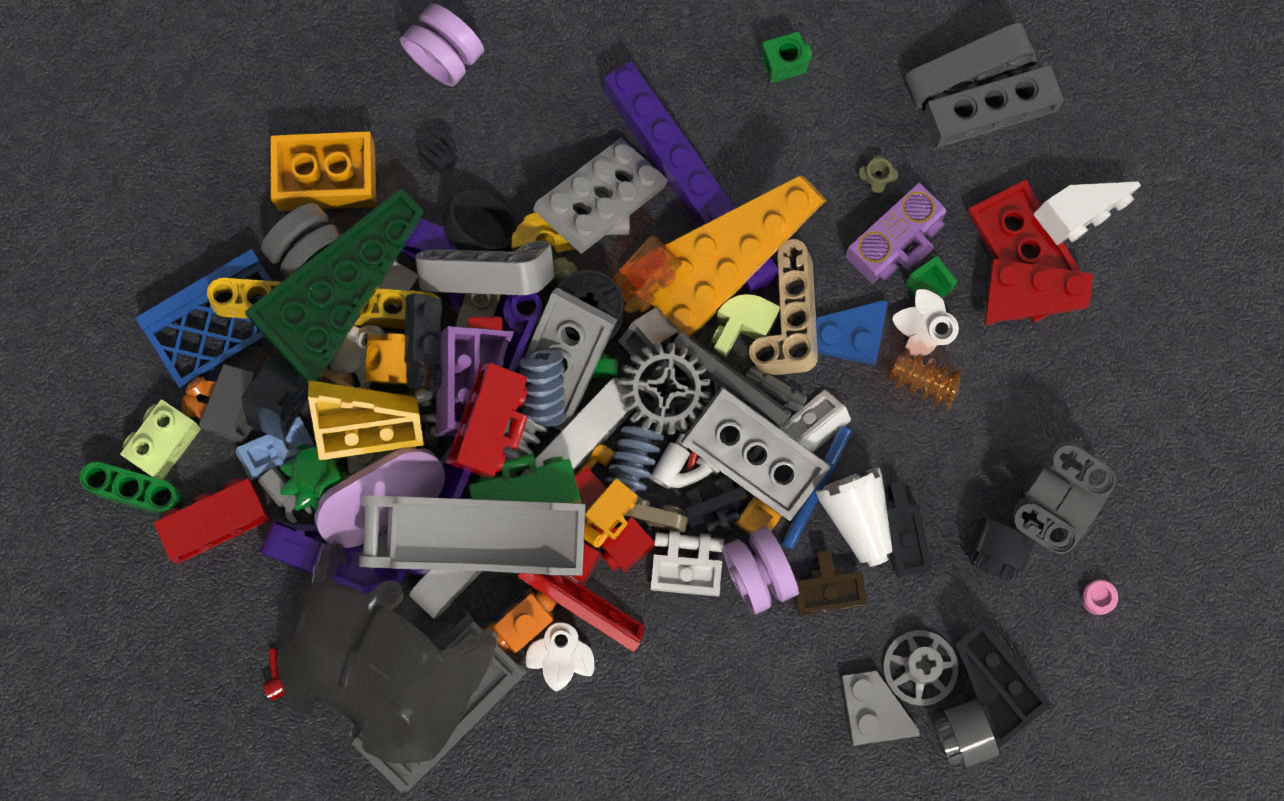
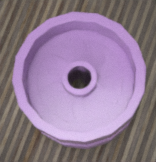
(442, 44)
(762, 569)

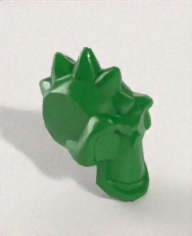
(311, 476)

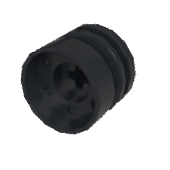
(602, 291)

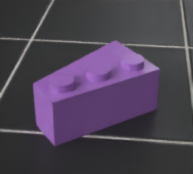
(460, 358)

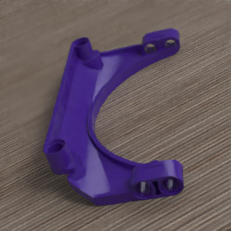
(303, 544)

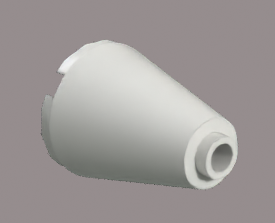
(860, 514)

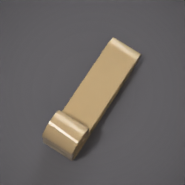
(791, 307)

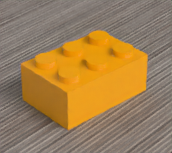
(323, 170)

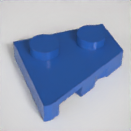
(852, 333)

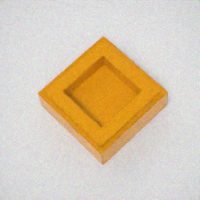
(756, 516)

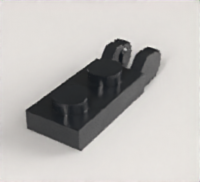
(423, 342)

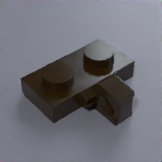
(829, 588)

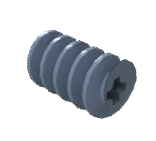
(544, 387)
(633, 457)

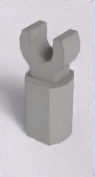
(272, 482)

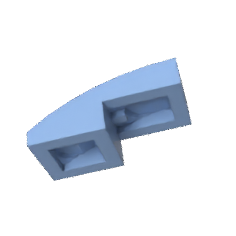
(270, 452)

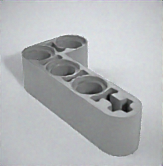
(487, 271)

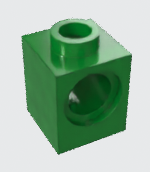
(780, 69)

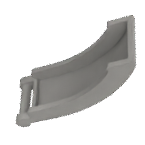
(475, 535)

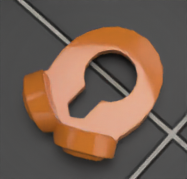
(189, 404)

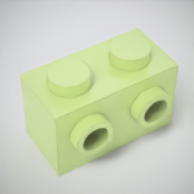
(160, 440)

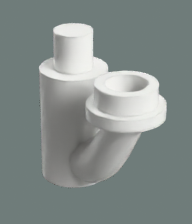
(670, 464)

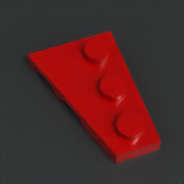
(1034, 290)

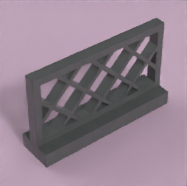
(723, 376)

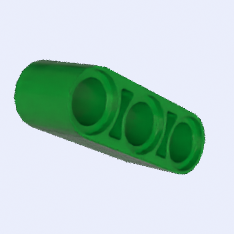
(117, 481)

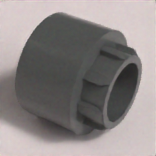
(966, 735)

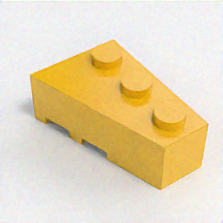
(362, 420)

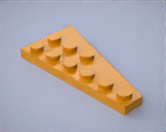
(730, 250)

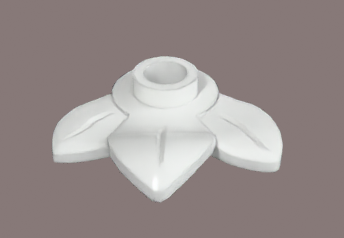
(921, 320)
(352, 353)
(560, 661)

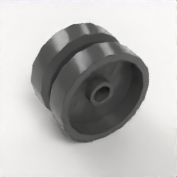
(299, 238)

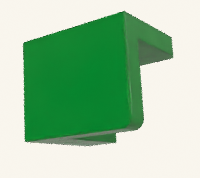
(932, 277)

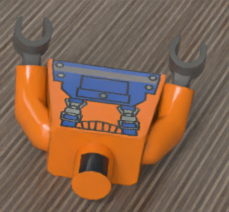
(520, 619)

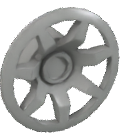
(921, 666)

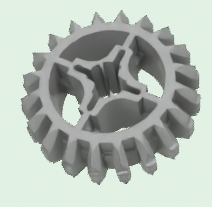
(666, 373)

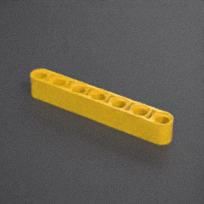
(245, 289)

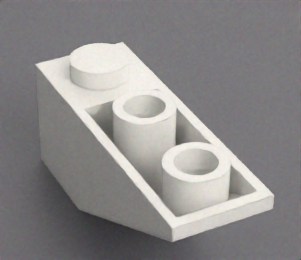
(1079, 205)

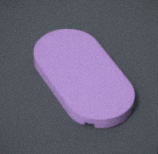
(400, 473)

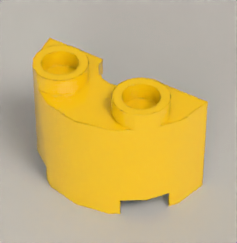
(537, 229)

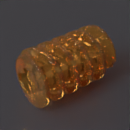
(925, 378)

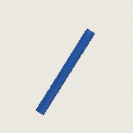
(806, 509)

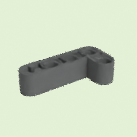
(972, 64)

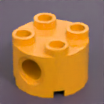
(385, 359)

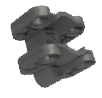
(1063, 497)

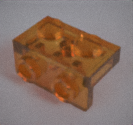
(646, 273)

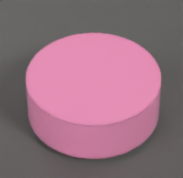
(1099, 597)

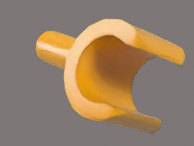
(601, 454)

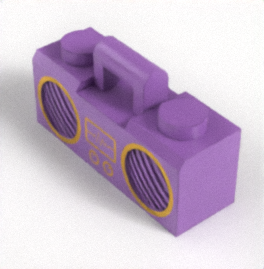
(885, 240)

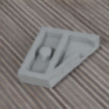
(874, 710)

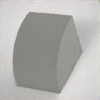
(647, 331)

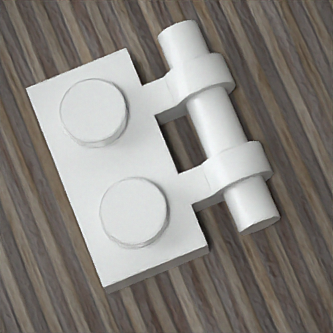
(687, 574)

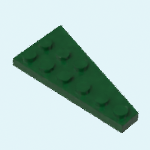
(324, 298)

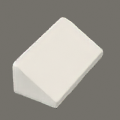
(817, 421)

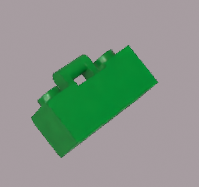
(548, 483)

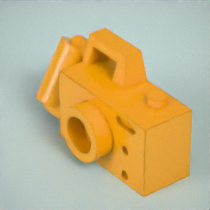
(608, 512)

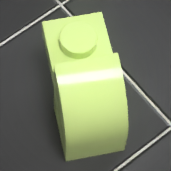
(743, 315)

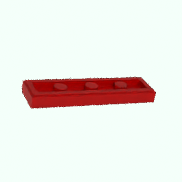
(588, 607)

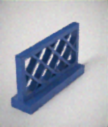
(193, 299)

